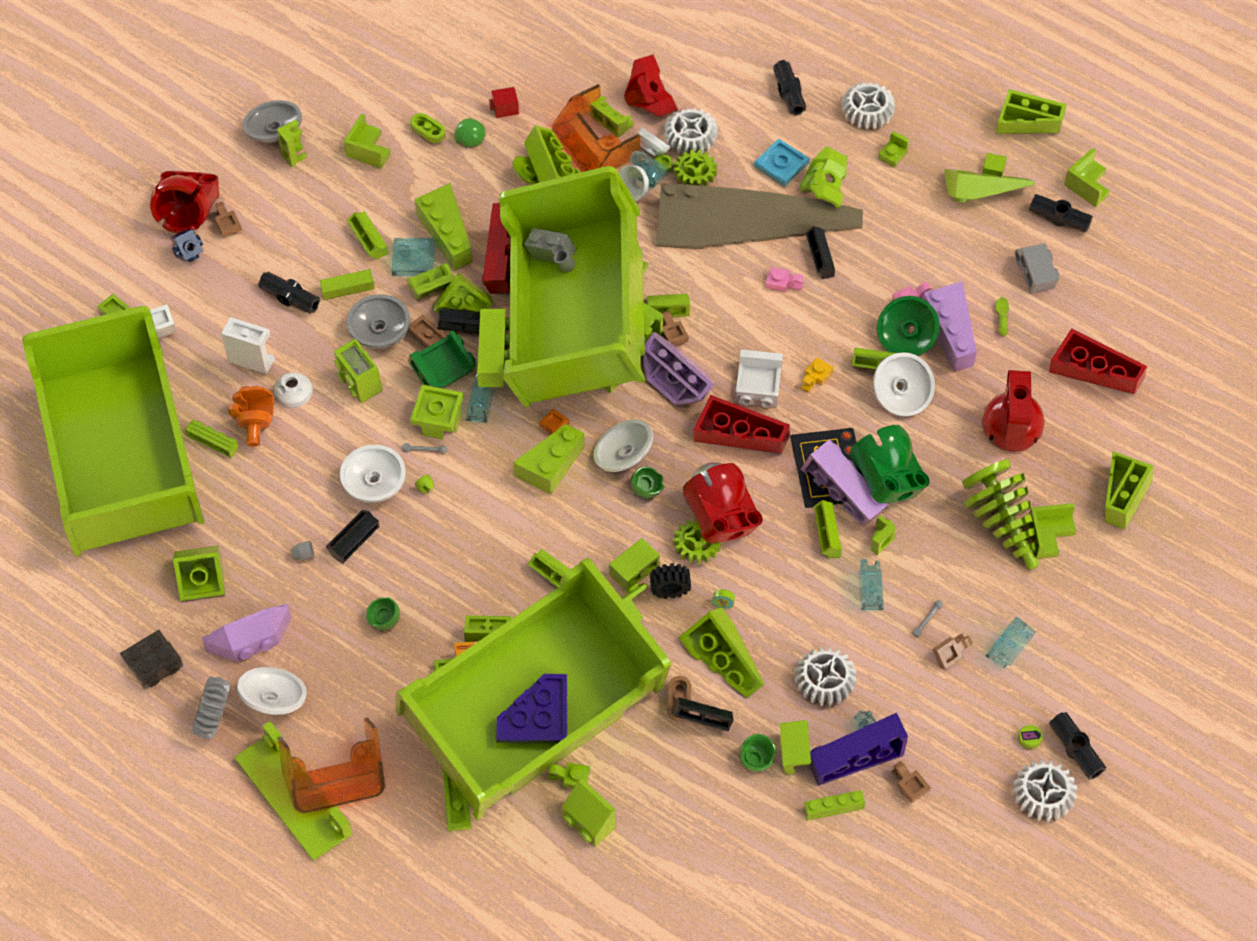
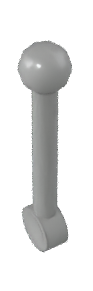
(407, 448)
(917, 632)

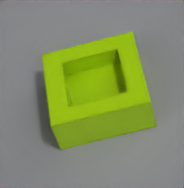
(994, 164)

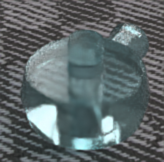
(864, 719)

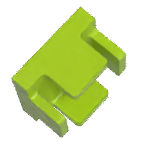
(437, 411)

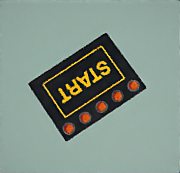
(804, 446)

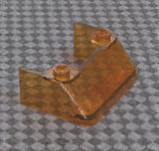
(581, 141)
(337, 783)

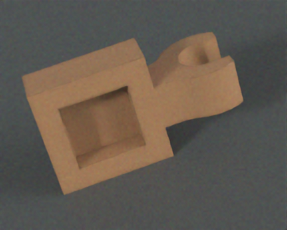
(226, 221)
(673, 331)
(950, 650)
(910, 784)

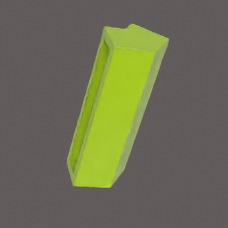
(368, 235)
(347, 284)
(868, 358)
(827, 530)
(548, 566)

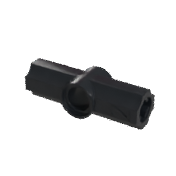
(789, 87)
(1061, 213)
(289, 292)
(1085, 756)

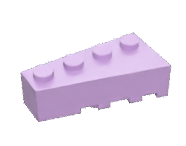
(955, 324)
(843, 482)

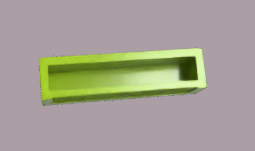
(212, 438)
(834, 805)

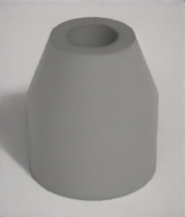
(303, 551)

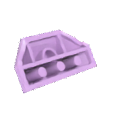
(674, 372)
(249, 634)

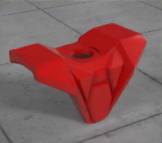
(647, 90)

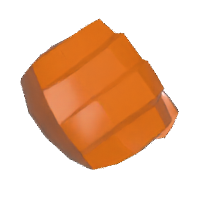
(252, 411)

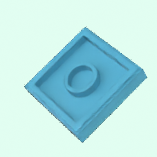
(781, 162)

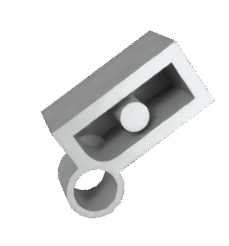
(552, 248)
(1037, 267)

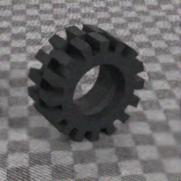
(670, 581)

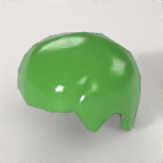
(470, 132)
(647, 482)
(383, 613)
(757, 752)

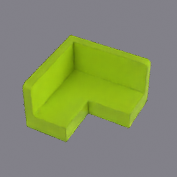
(362, 146)
(1083, 176)
(463, 294)
(1051, 523)

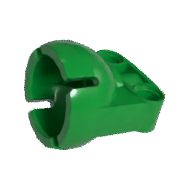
(889, 468)

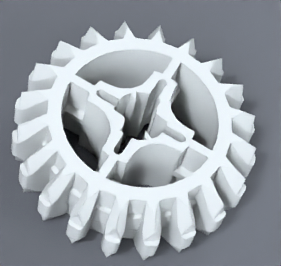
(868, 110)
(691, 124)
(838, 686)
(1063, 792)

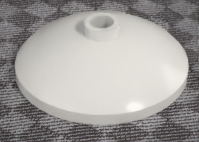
(915, 380)
(623, 446)
(371, 464)
(271, 690)

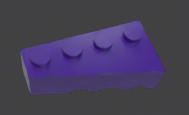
(859, 750)

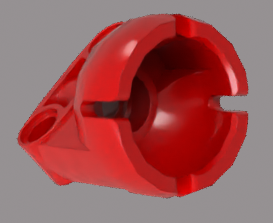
(184, 199)
(1014, 415)

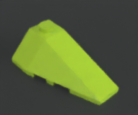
(969, 185)

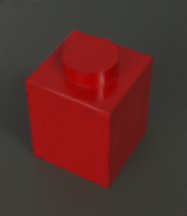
(504, 102)

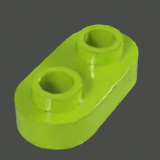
(431, 129)

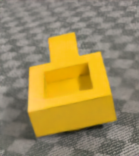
(815, 373)

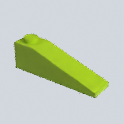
(720, 646)

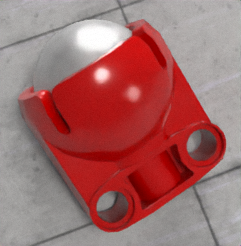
(721, 502)

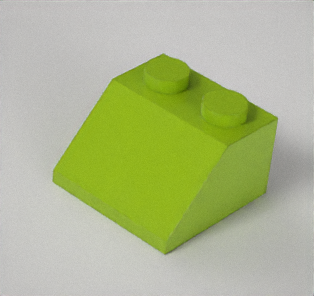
(199, 573)
(588, 813)

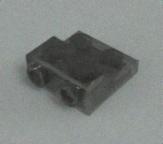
(152, 659)

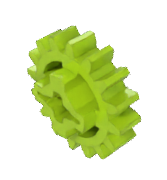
(695, 168)
(692, 545)

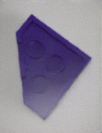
(537, 713)

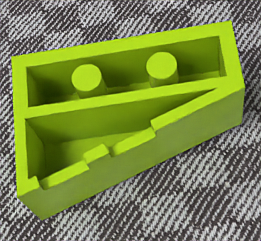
(1030, 114)
(550, 459)
(1126, 488)

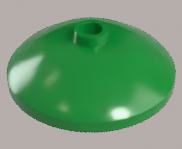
(899, 317)

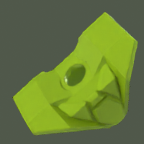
(831, 163)

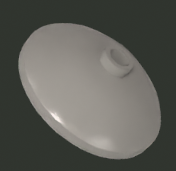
(266, 118)
(378, 313)

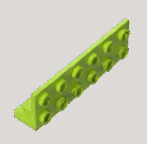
(314, 830)

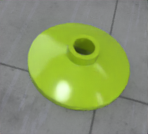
(524, 168)

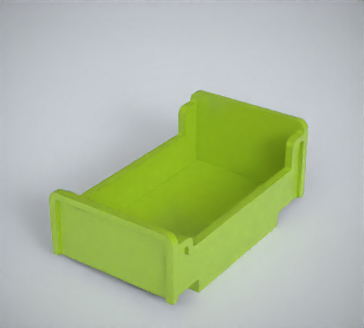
(580, 324)
(111, 429)
(570, 631)

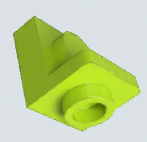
(894, 149)
(883, 536)

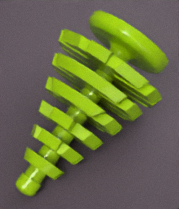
(995, 491)

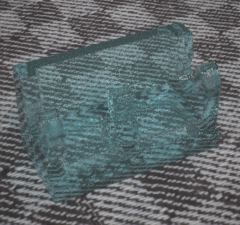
(479, 403)
(870, 586)
(1011, 643)

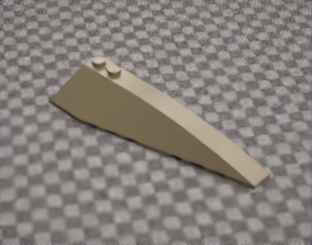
(719, 215)

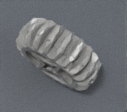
(211, 707)

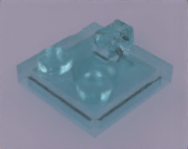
(412, 256)

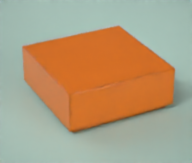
(553, 421)

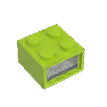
(357, 371)

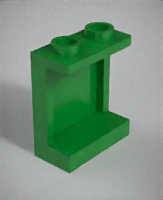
(442, 362)

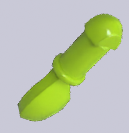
(1002, 308)

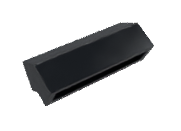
(822, 252)
(458, 320)
(353, 536)
(703, 710)

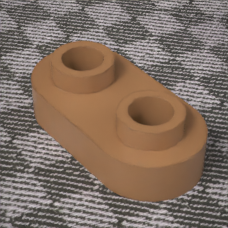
(675, 683)

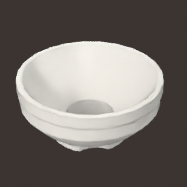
(652, 143)
(629, 176)
(294, 396)

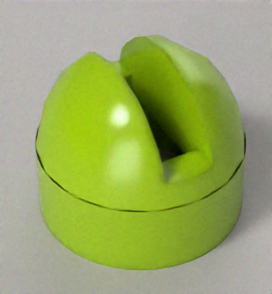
(424, 483)

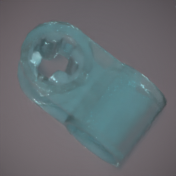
(655, 170)

